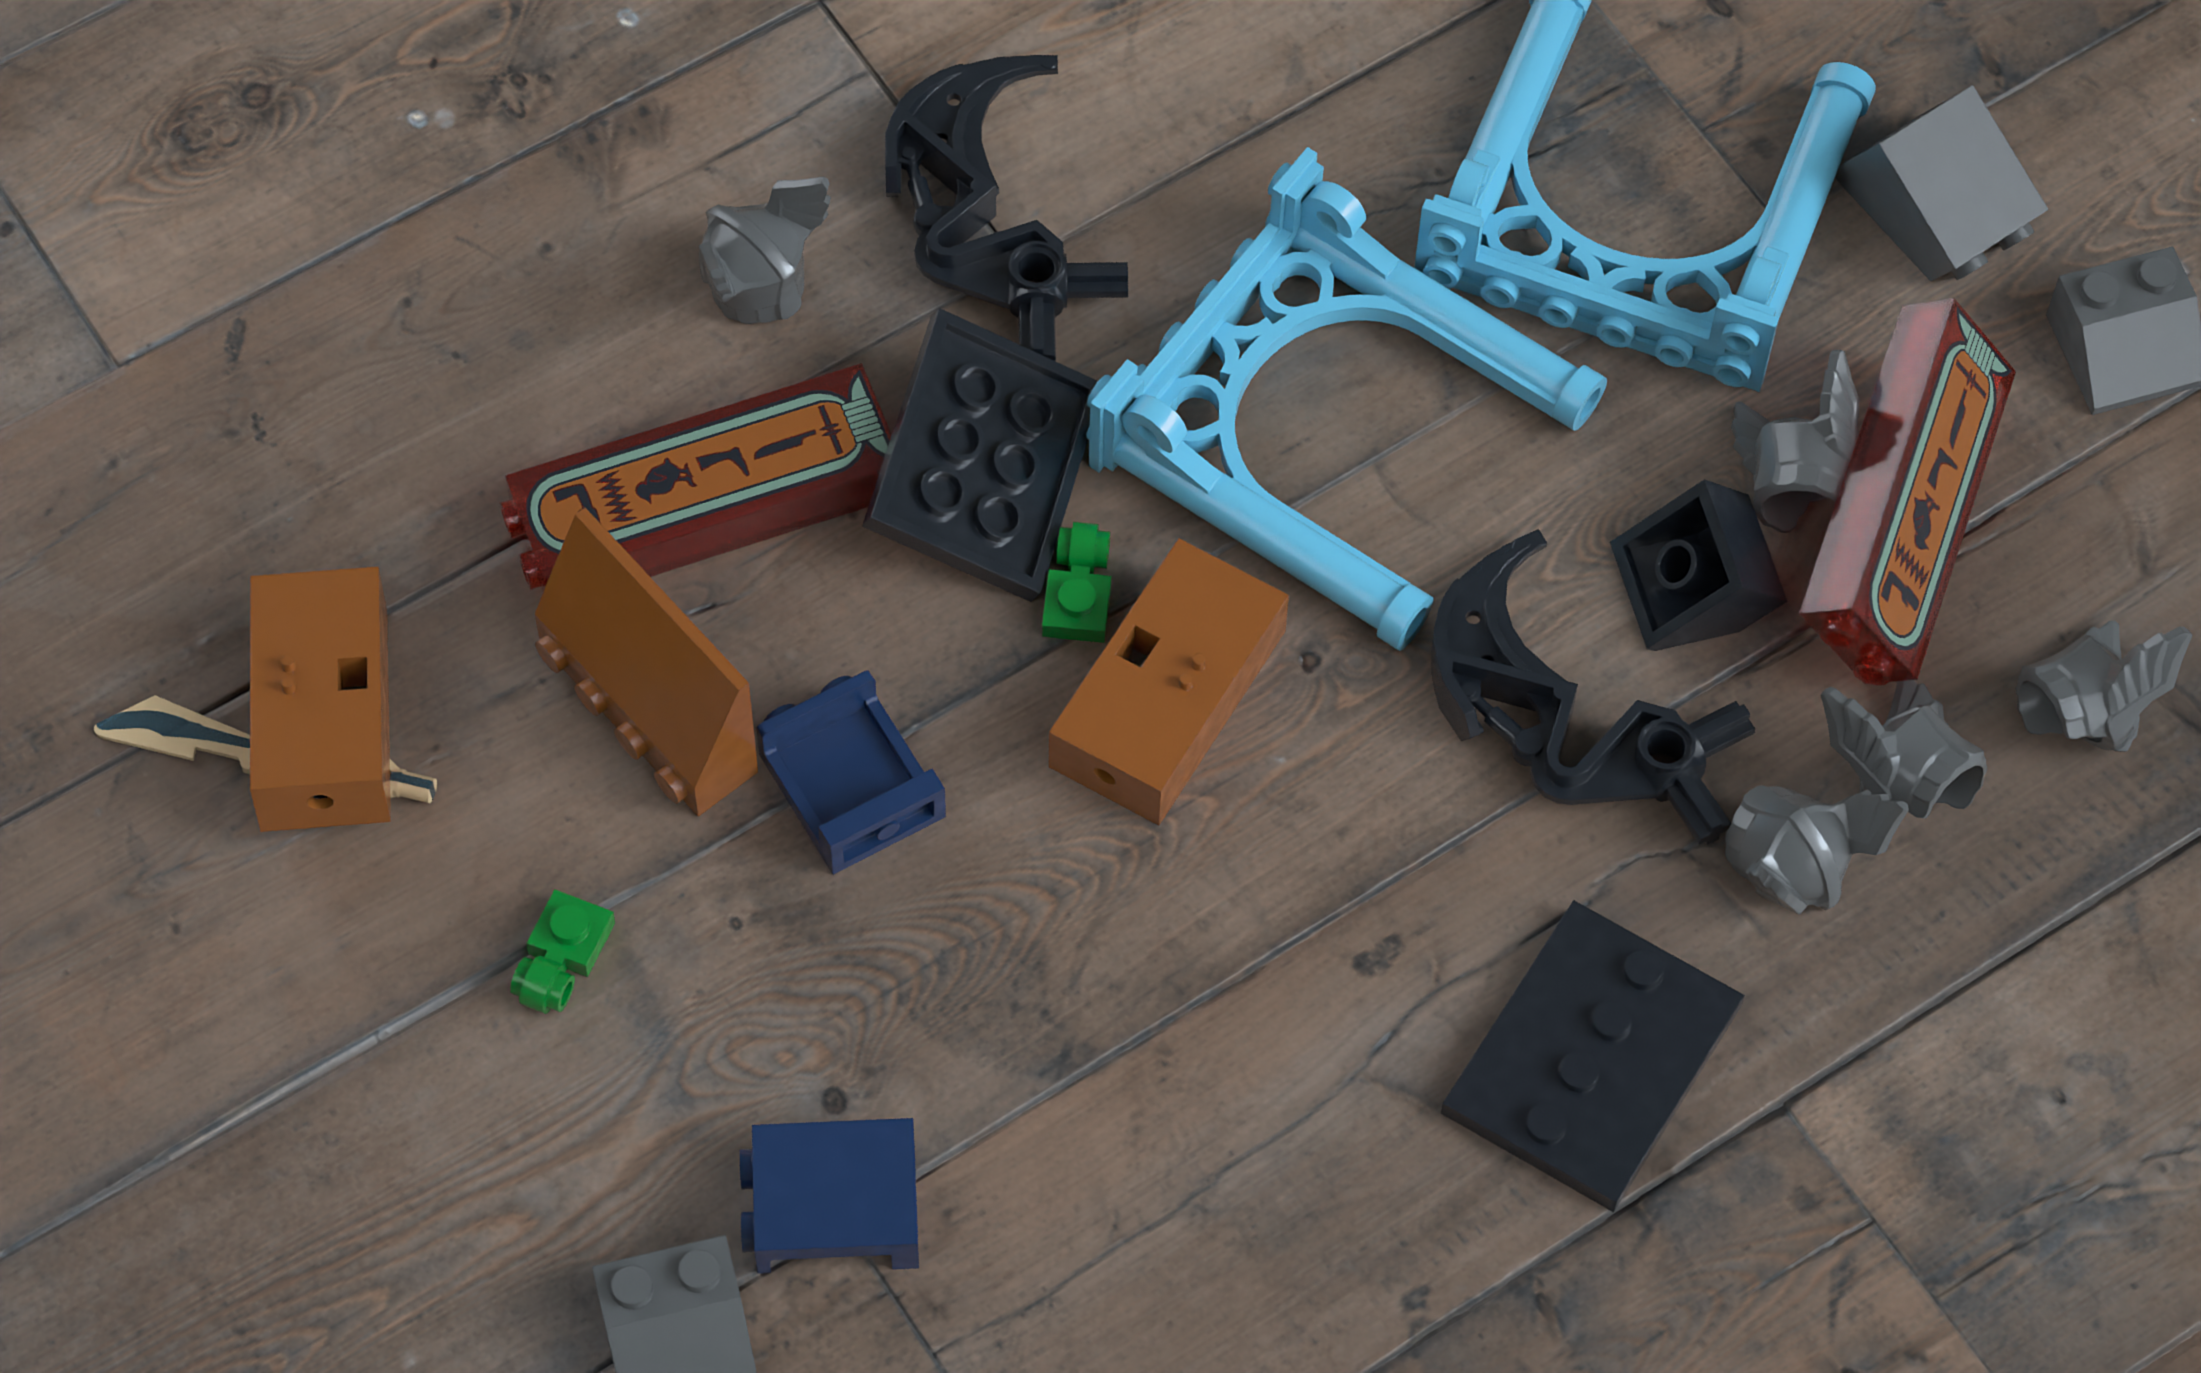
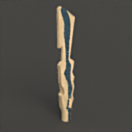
(180, 732)

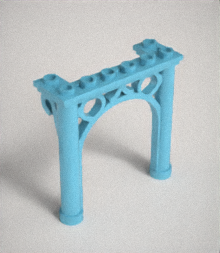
(1315, 235)
(1733, 340)

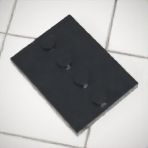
(983, 456)
(1592, 1055)

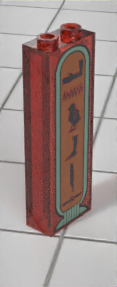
(710, 477)
(1908, 493)

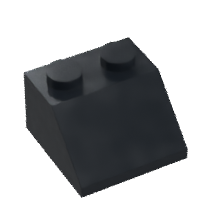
(1698, 568)

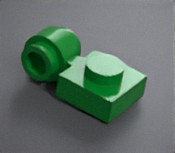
(1078, 598)
(563, 939)

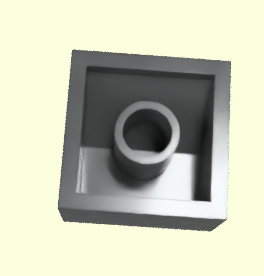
(2129, 329)
(675, 1311)

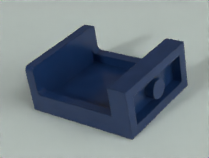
(848, 772)
(831, 1191)

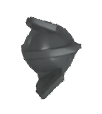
(756, 251)
(1799, 457)
(2094, 691)
(1911, 755)
(1802, 847)

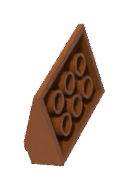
(646, 669)

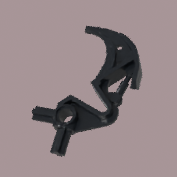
(1002, 262)
(1496, 665)

